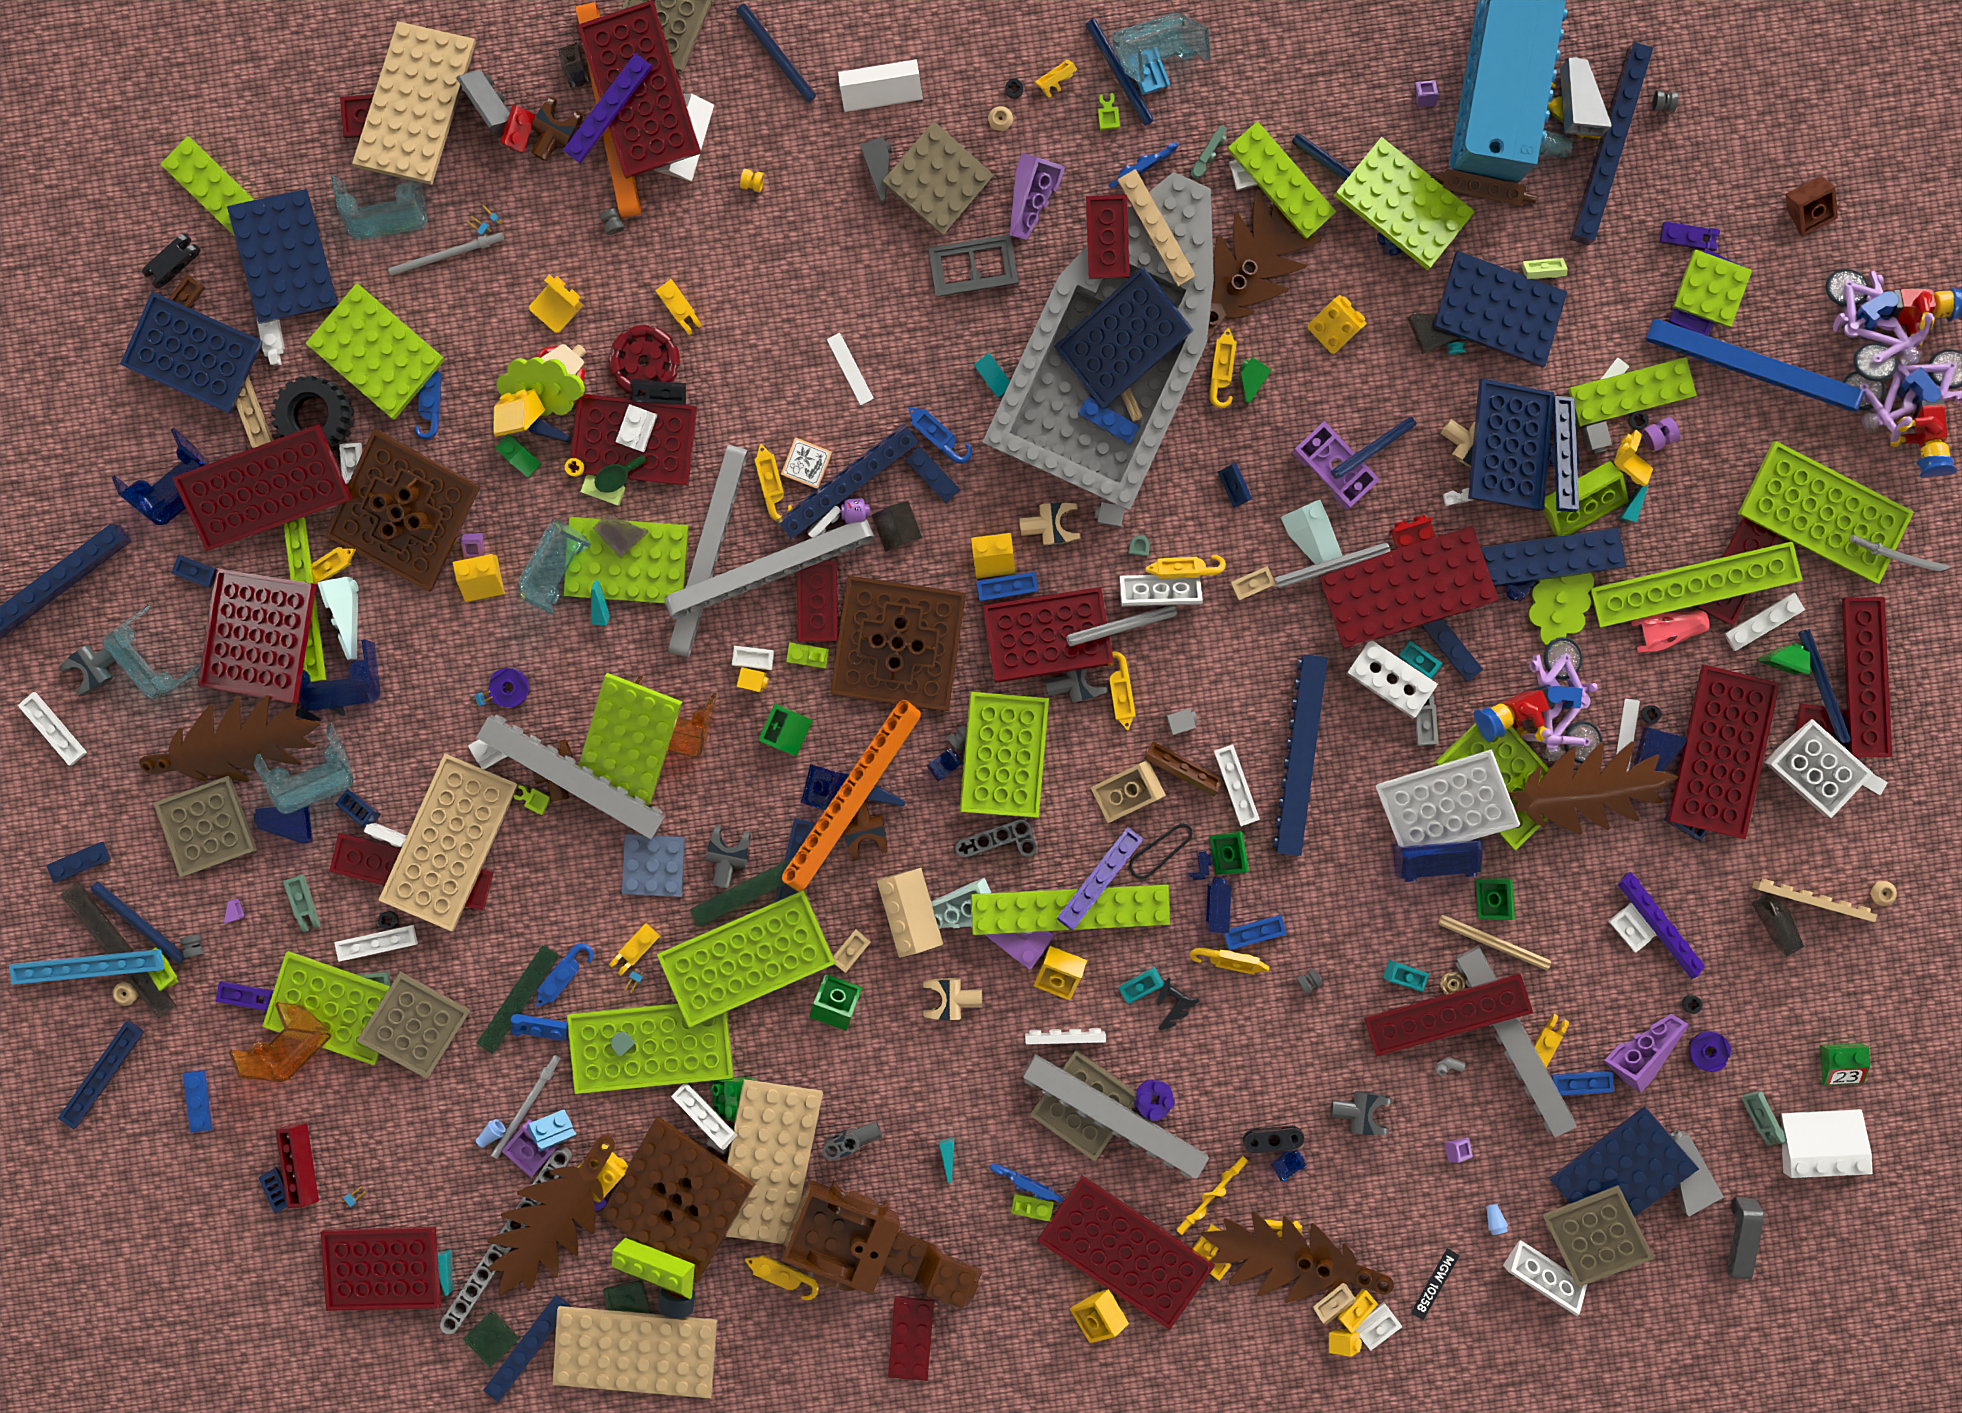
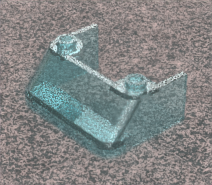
(1160, 39)
(382, 219)
(549, 563)
(118, 646)
(312, 785)

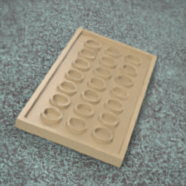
(414, 103)
(448, 842)
(772, 1150)
(634, 1352)

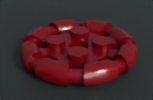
(643, 348)

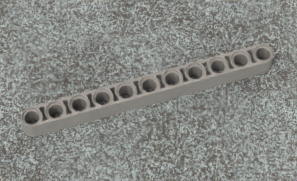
(710, 543)
(768, 569)
(476, 1279)

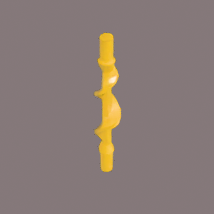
(1207, 1197)

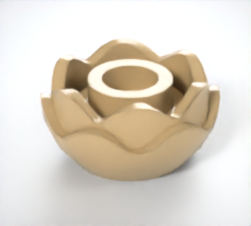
(1000, 125)
(1877, 893)
(1448, 978)
(120, 998)

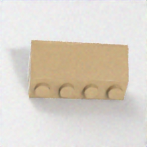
(910, 912)

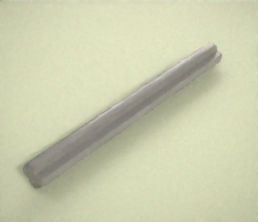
(1331, 565)
(1121, 625)

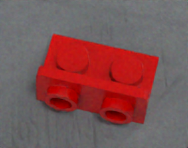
(1412, 533)

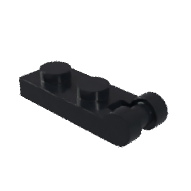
(658, 392)

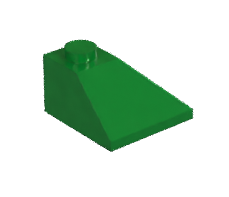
(1788, 658)

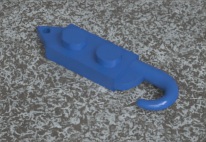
(1145, 163)
(430, 404)
(937, 434)
(562, 975)
(1025, 1183)

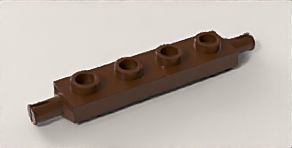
(1484, 187)

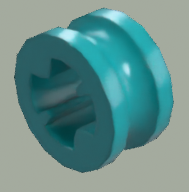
(1456, 348)

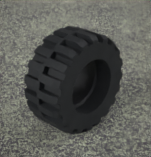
(303, 389)

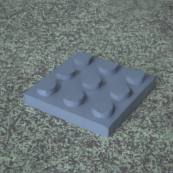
(653, 865)

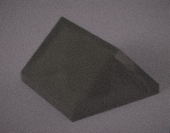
(896, 526)

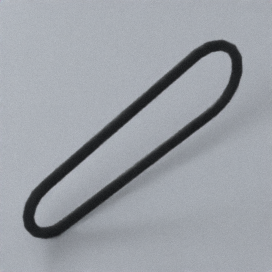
(1168, 857)

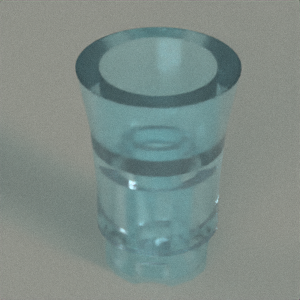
(1556, 145)

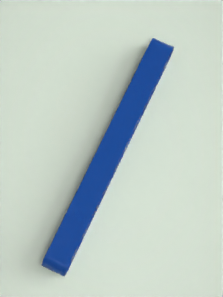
(1755, 365)

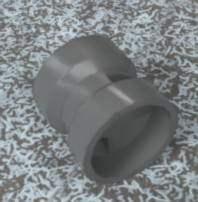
(1665, 101)
(612, 222)
(958, 739)
(188, 942)
(1314, 979)

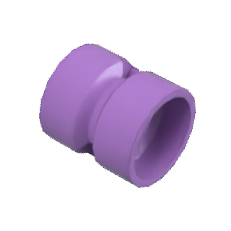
(1664, 432)

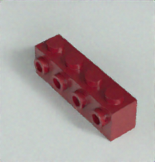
(297, 1165)

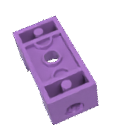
(1320, 450)

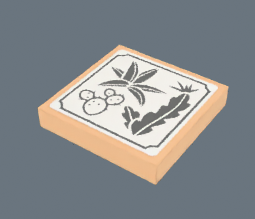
(806, 463)

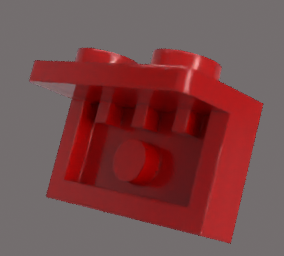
(517, 129)

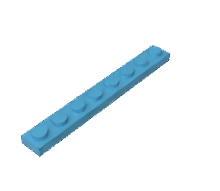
(86, 966)

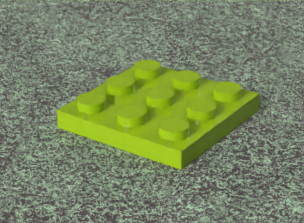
(1712, 288)

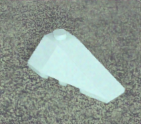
(1312, 532)
(342, 599)
(955, 907)

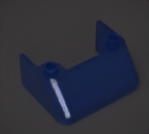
(162, 500)
(359, 689)
(1438, 859)

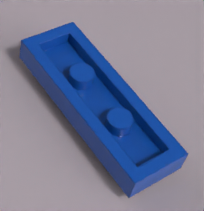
(1108, 420)
(1007, 586)
(1255, 932)
(1584, 1082)
(197, 1101)

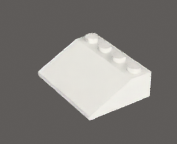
(1818, 768)
(1825, 1144)

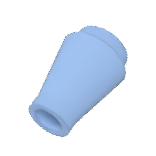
(492, 1132)
(1496, 1221)

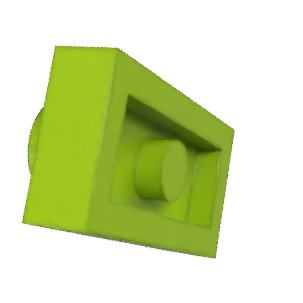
(807, 655)
(163, 977)
(1032, 1207)

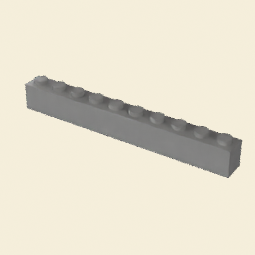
(570, 776)
(1521, 1052)
(1115, 1116)

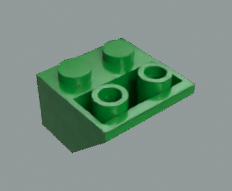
(785, 730)
(726, 1096)

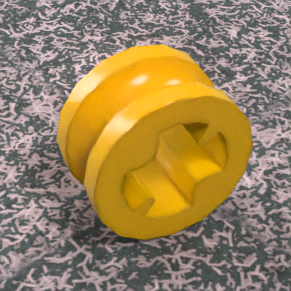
(570, 471)

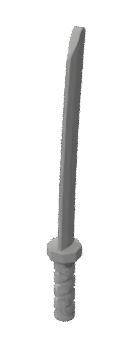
(1877, 548)

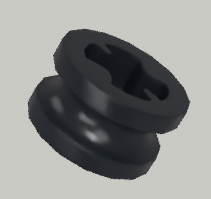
(1009, 92)
(1643, 417)
(1656, 711)
(388, 926)
(1688, 999)

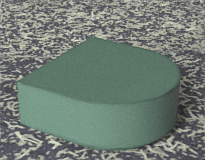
(1139, 546)
(622, 1042)

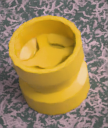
(752, 180)

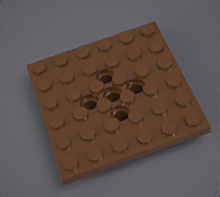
(436, 498)
(930, 617)
(643, 1205)

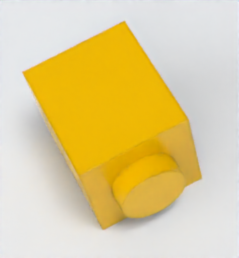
(752, 679)
(1344, 1342)

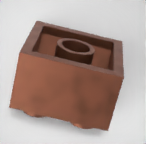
(1812, 205)

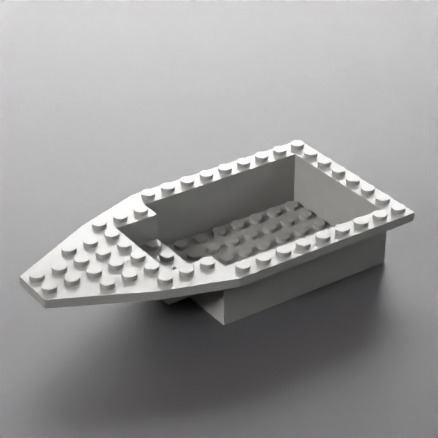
(1042, 402)

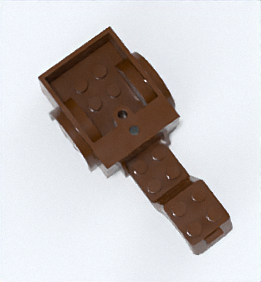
(839, 1231)

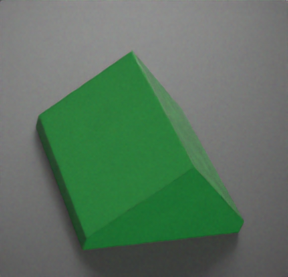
(1229, 853)
(1495, 898)

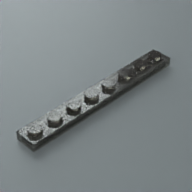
(114, 943)

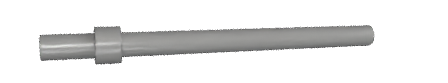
(482, 242)
(546, 1074)

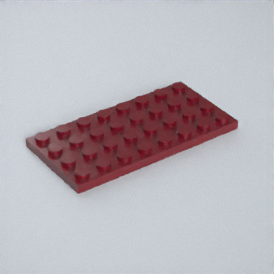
(655, 120)
(262, 487)
(1408, 587)
(1723, 752)
(1126, 1252)

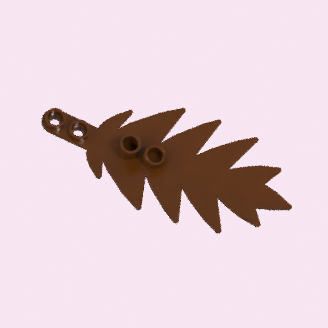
(1256, 256)
(213, 752)
(1588, 789)
(553, 1221)
(1318, 1265)

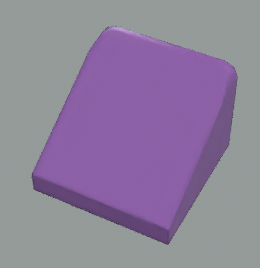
(1426, 93)
(472, 545)
(233, 911)
(1458, 1150)

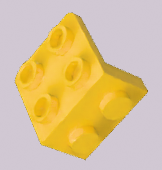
(556, 304)
(1336, 324)
(1631, 463)
(610, 1174)

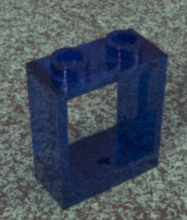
(1218, 905)

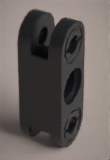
(171, 260)
(1284, 1139)

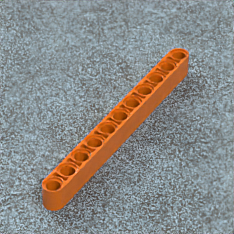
(624, 188)
(851, 795)

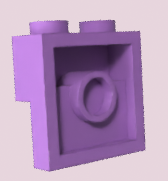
(525, 1152)

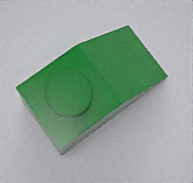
(1252, 378)
(518, 455)

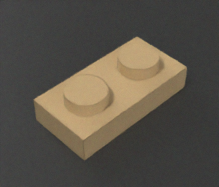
(1252, 583)
(851, 950)
(1334, 1303)

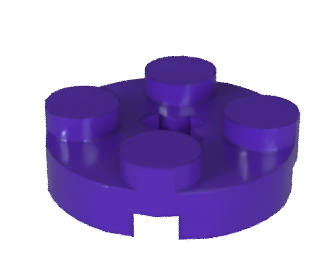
(510, 676)
(1719, 1057)
(1164, 1099)

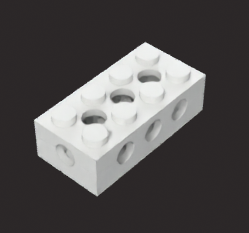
(1404, 673)

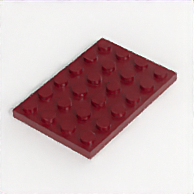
(667, 450)
(1031, 635)
(380, 1268)

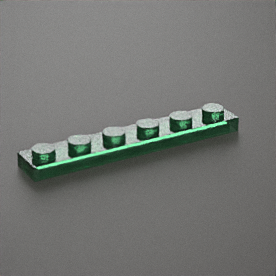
(739, 894)
(518, 998)

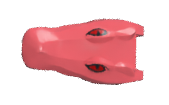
(1670, 628)

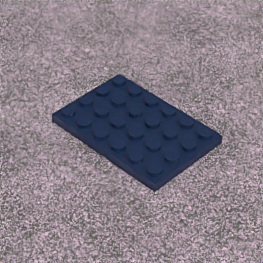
(282, 256)
(1500, 309)
(1123, 337)
(191, 352)
(1511, 445)
(1633, 1155)

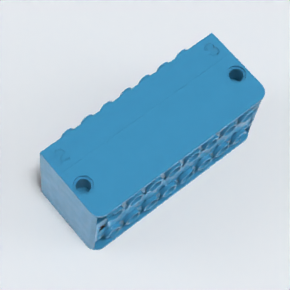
(1507, 87)

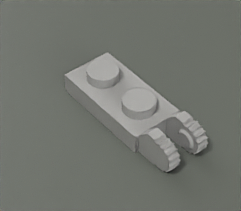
(1427, 724)

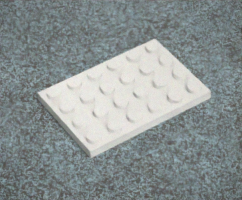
(1449, 802)

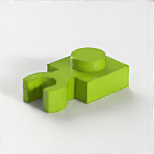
(1108, 115)
(535, 800)

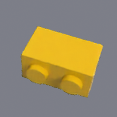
(516, 412)
(993, 555)
(479, 577)
(1060, 973)
(1099, 1316)

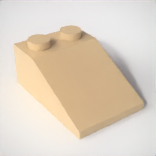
(1128, 791)

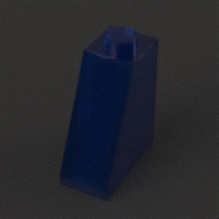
(1660, 743)
(292, 826)

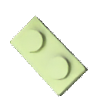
(1545, 268)
(590, 489)

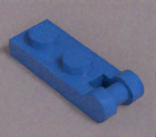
(539, 1027)

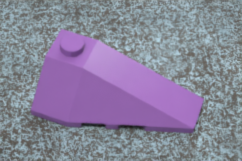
(1033, 186)
(1023, 946)
(1644, 1055)

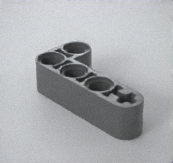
(995, 842)
(1746, 1237)

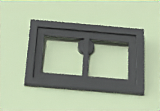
(975, 282)

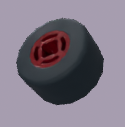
(674, 1305)

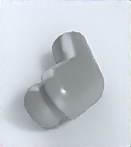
(1447, 1064)

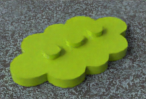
(548, 379)
(1560, 605)

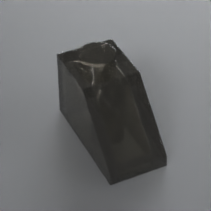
(573, 65)

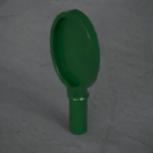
(615, 475)

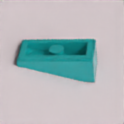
(992, 374)
(1632, 510)
(599, 608)
(1420, 660)
(1406, 976)
(1141, 985)
(947, 1150)
(445, 1271)

